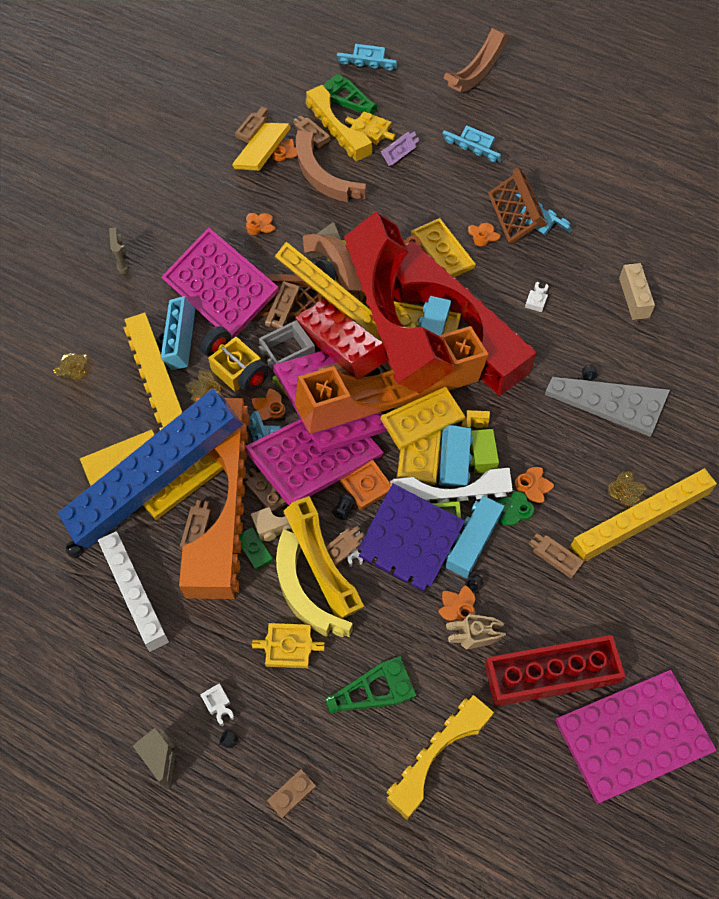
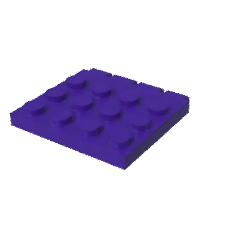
(410, 537)

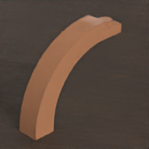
(481, 63)
(319, 178)
(339, 256)

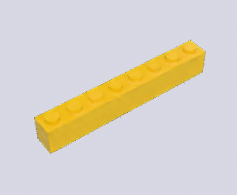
(152, 369)
(642, 515)

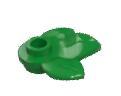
(513, 507)

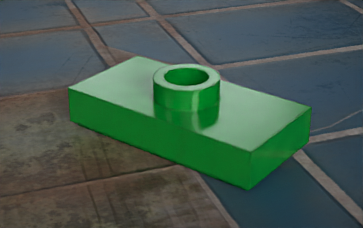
(254, 549)

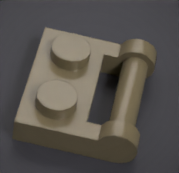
(118, 250)

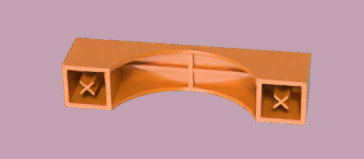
(332, 398)
(212, 560)

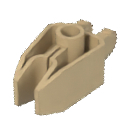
(475, 631)

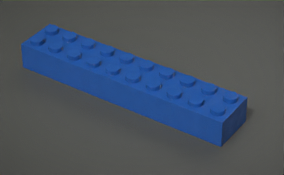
(149, 469)

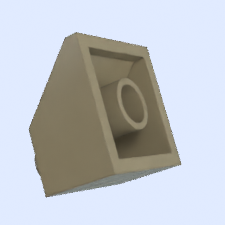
(157, 754)

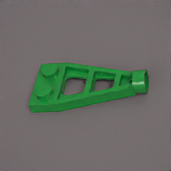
(339, 83)
(397, 681)

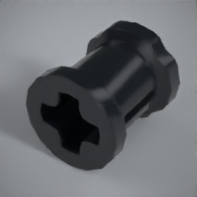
(346, 501)

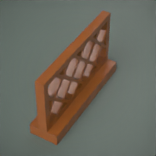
(532, 206)
(304, 289)

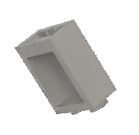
(282, 334)

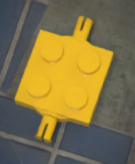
(372, 126)
(288, 645)

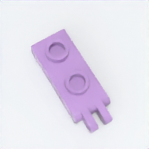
(399, 148)

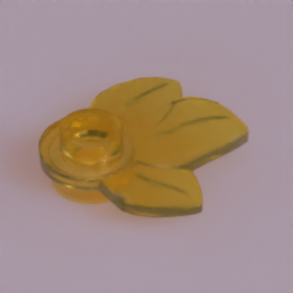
(72, 366)
(202, 385)
(628, 489)

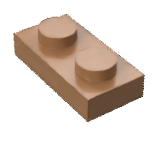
(291, 794)

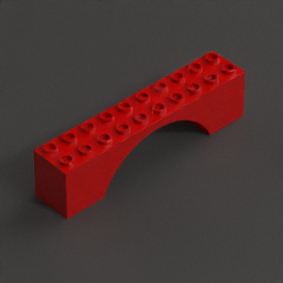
(414, 354)
(508, 356)

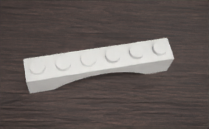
(490, 483)
(133, 592)

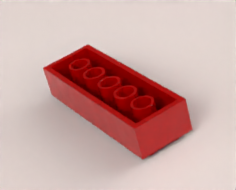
(342, 339)
(553, 670)

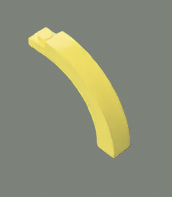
(300, 604)

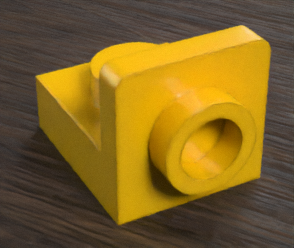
(476, 419)

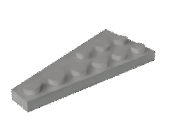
(622, 404)

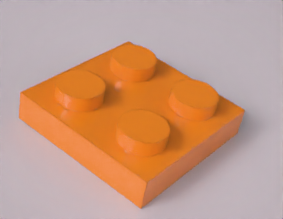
(366, 485)

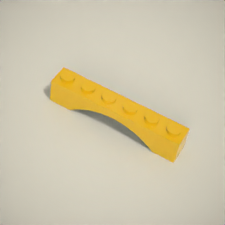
(355, 142)
(338, 591)
(469, 721)

